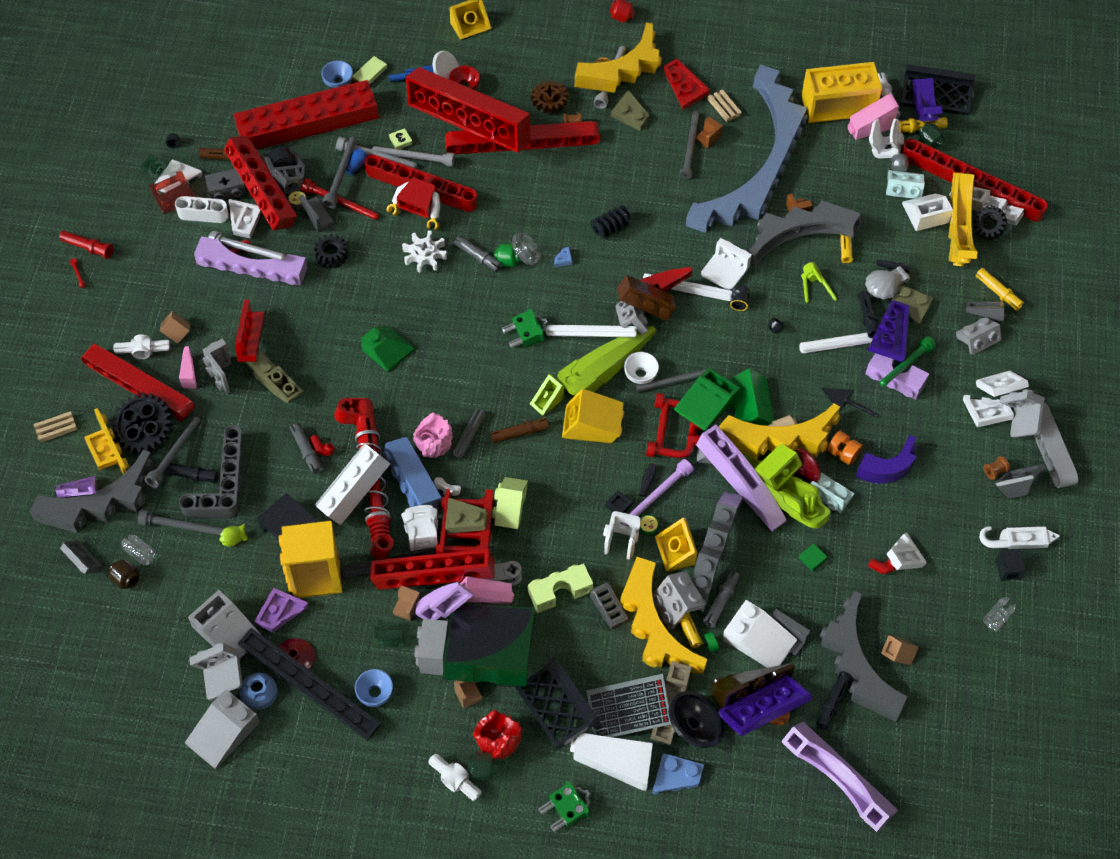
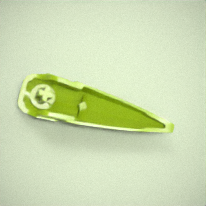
(602, 363)
(799, 500)

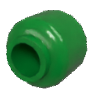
(507, 255)

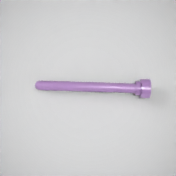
(683, 469)

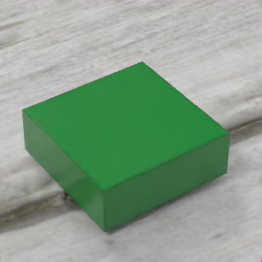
(812, 557)

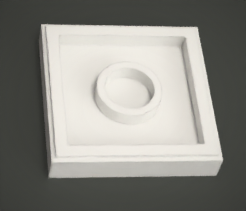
(1002, 383)

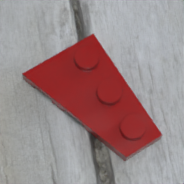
(685, 84)

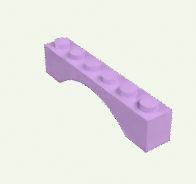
(213, 254)
(868, 801)

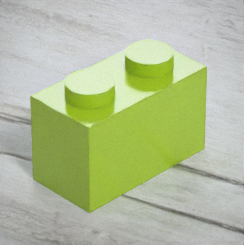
(778, 466)

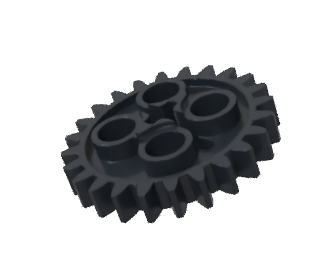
(142, 423)

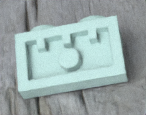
(905, 184)
(833, 493)

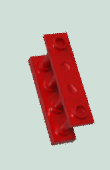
(483, 536)

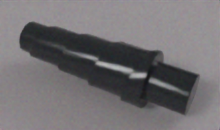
(892, 265)
(647, 479)

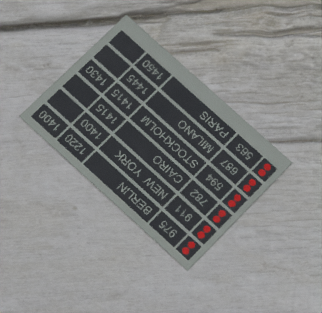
(630, 706)

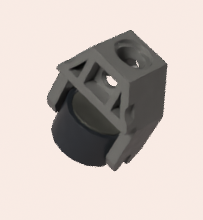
(284, 163)

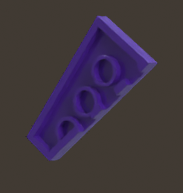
(892, 332)

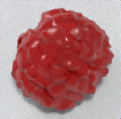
(498, 734)

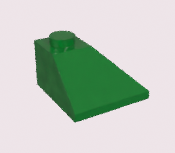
(385, 347)

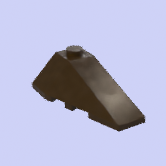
(738, 685)

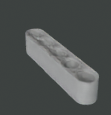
(1055, 452)

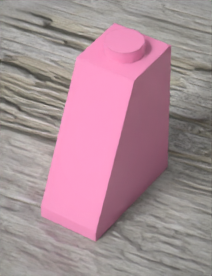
(883, 109)
(488, 591)

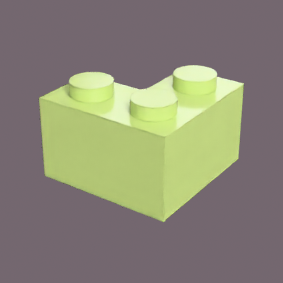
(510, 498)

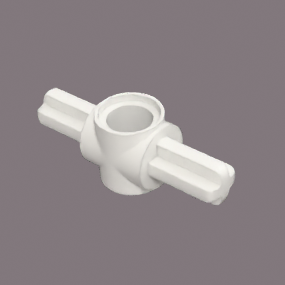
(141, 346)
(455, 777)

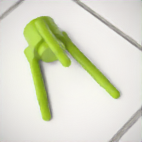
(812, 274)

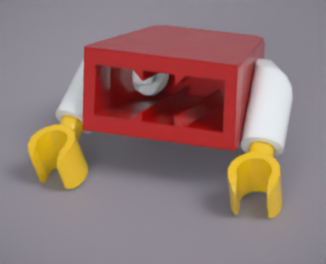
(418, 198)

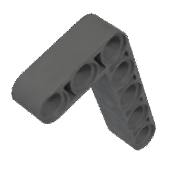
(227, 480)

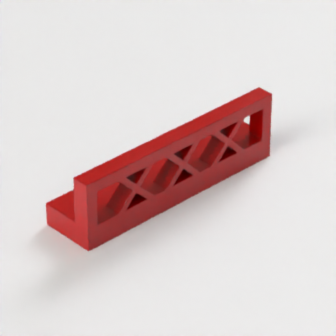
(249, 333)

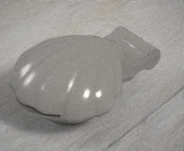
(884, 283)

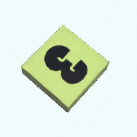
(400, 139)

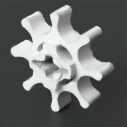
(424, 251)

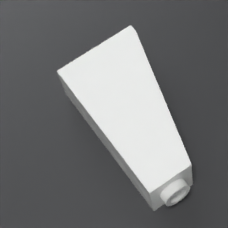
(615, 757)

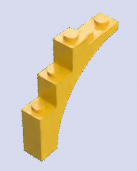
(609, 74)
(960, 229)
(756, 439)
(646, 624)

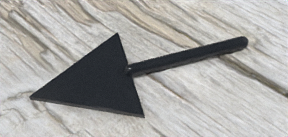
(840, 396)

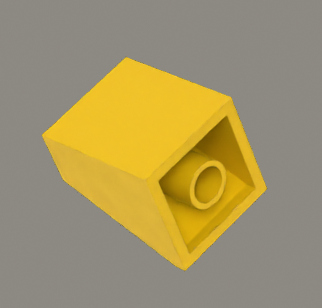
(593, 418)

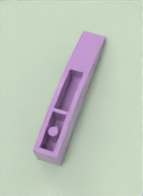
(741, 476)

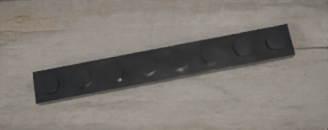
(309, 684)

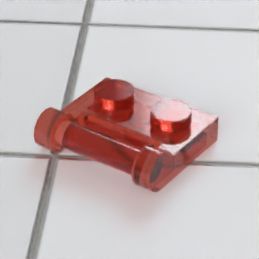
(167, 200)

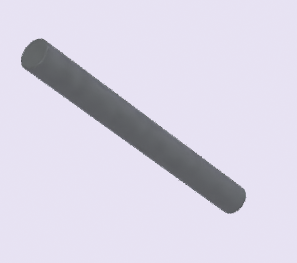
(669, 381)

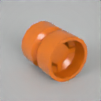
(850, 451)

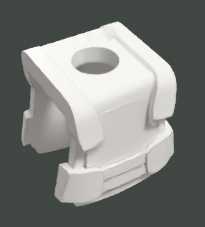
(879, 142)
(421, 526)
(615, 526)

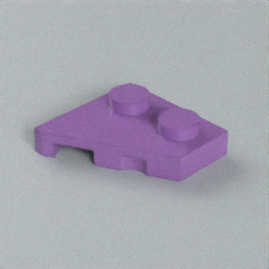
(78, 487)
(279, 610)

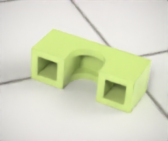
(573, 579)

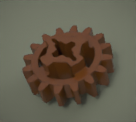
(557, 94)

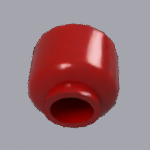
(622, 10)

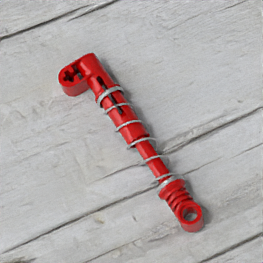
(361, 412)

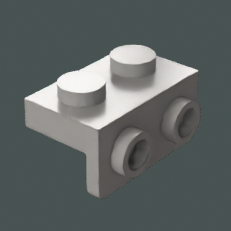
(628, 314)
(980, 335)

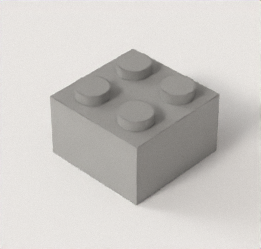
(431, 646)

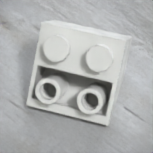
(928, 211)

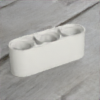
(202, 209)

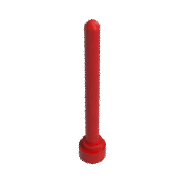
(308, 186)

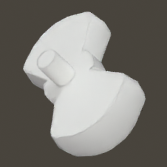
(441, 484)

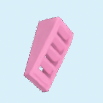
(187, 373)

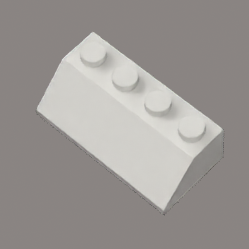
(352, 484)

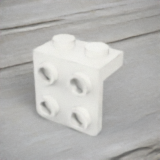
(727, 265)

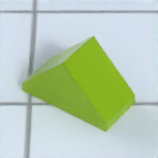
(548, 395)

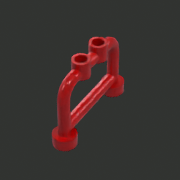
(657, 447)

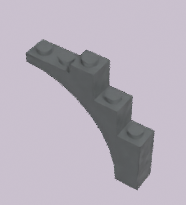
(799, 222)
(72, 512)
(715, 543)
(867, 687)

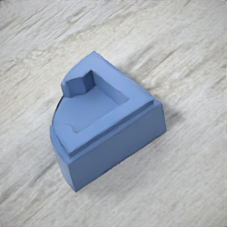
(563, 258)

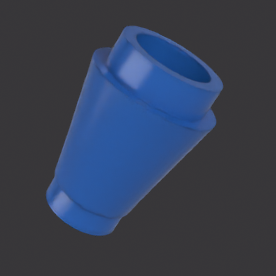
(356, 161)

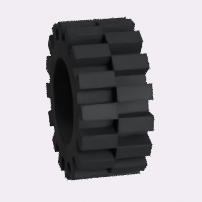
(988, 212)
(331, 259)

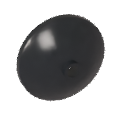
(696, 719)

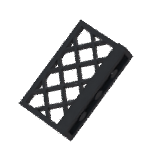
(940, 78)
(574, 698)

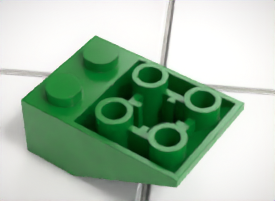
(707, 399)

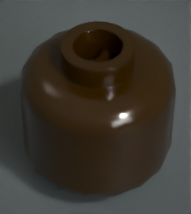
(124, 574)

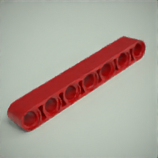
(398, 174)
(135, 380)

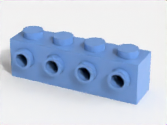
(410, 473)

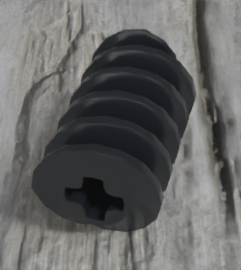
(610, 221)

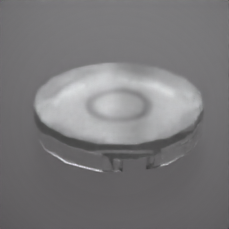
(526, 248)

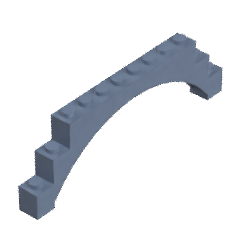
(752, 197)

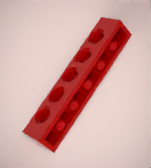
(260, 182)
(432, 569)

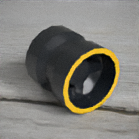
(740, 298)

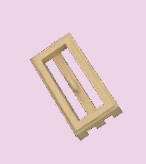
(727, 105)
(55, 424)

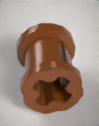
(571, 118)
(996, 468)

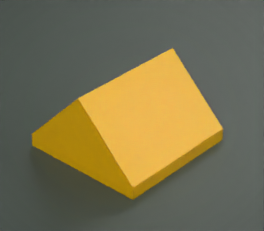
(469, 18)
(677, 546)

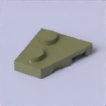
(630, 112)
(917, 302)
(464, 517)

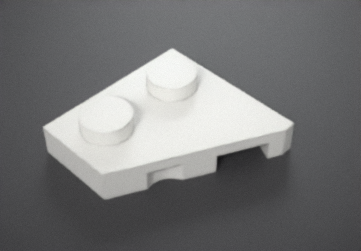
(175, 166)
(244, 218)
(906, 554)

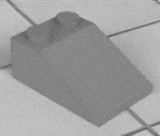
(222, 729)

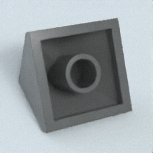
(1019, 481)

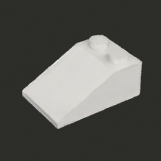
(759, 636)

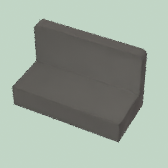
(316, 213)
(793, 627)

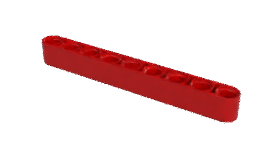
(541, 137)
(945, 165)

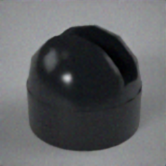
(173, 141)
(775, 325)

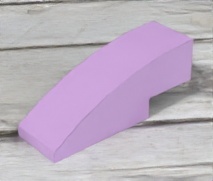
(442, 601)

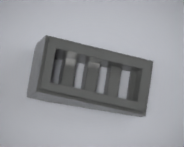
(991, 310)
(609, 594)

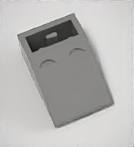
(221, 622)

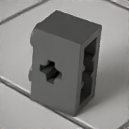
(225, 185)

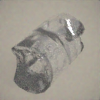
(138, 549)
(997, 615)

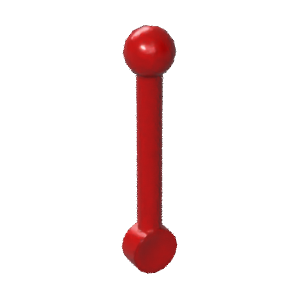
(73, 262)

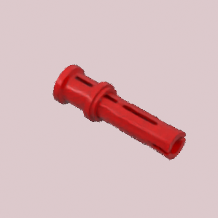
(93, 246)

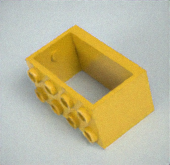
(839, 91)
(310, 559)

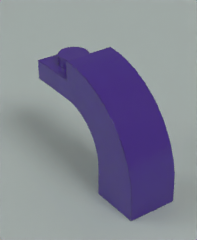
(924, 100)
(888, 470)

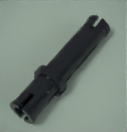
(864, 298)
(195, 473)
(830, 707)

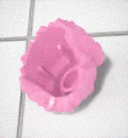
(433, 436)

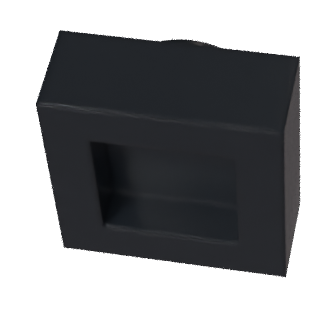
(619, 502)

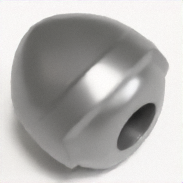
(900, 163)

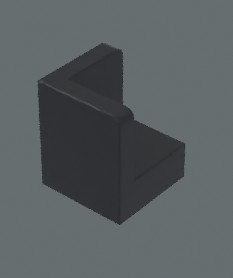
(1010, 565)

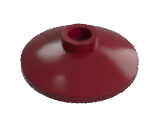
(810, 469)
(304, 651)

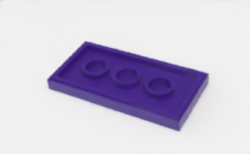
(764, 705)

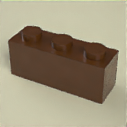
(646, 297)

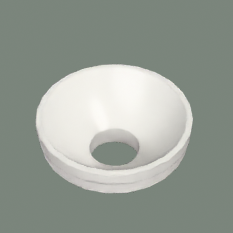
(641, 361)

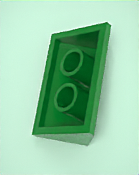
(753, 398)

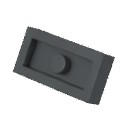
(81, 557)

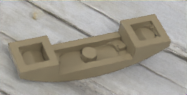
(675, 683)

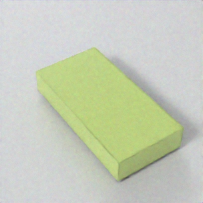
(370, 70)

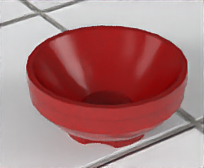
(465, 74)

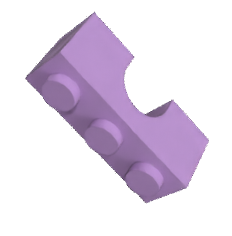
(908, 383)

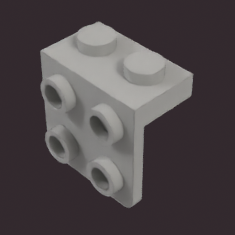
(216, 359)
(1027, 412)
(676, 598)
(220, 669)

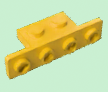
(103, 447)

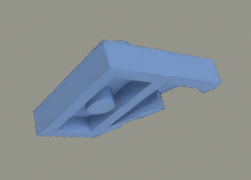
(676, 774)

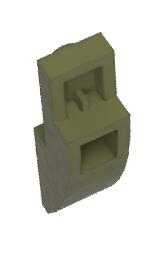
(274, 378)

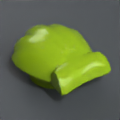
(233, 535)

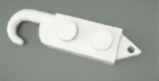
(1020, 538)

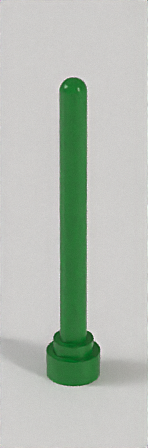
(925, 346)

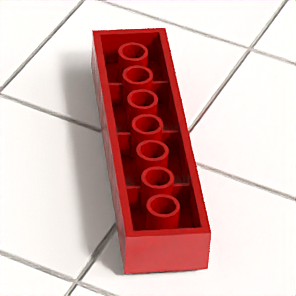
(468, 109)
(307, 115)

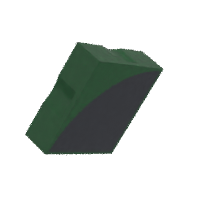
(489, 644)

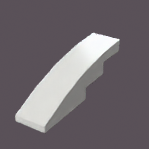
(982, 198)

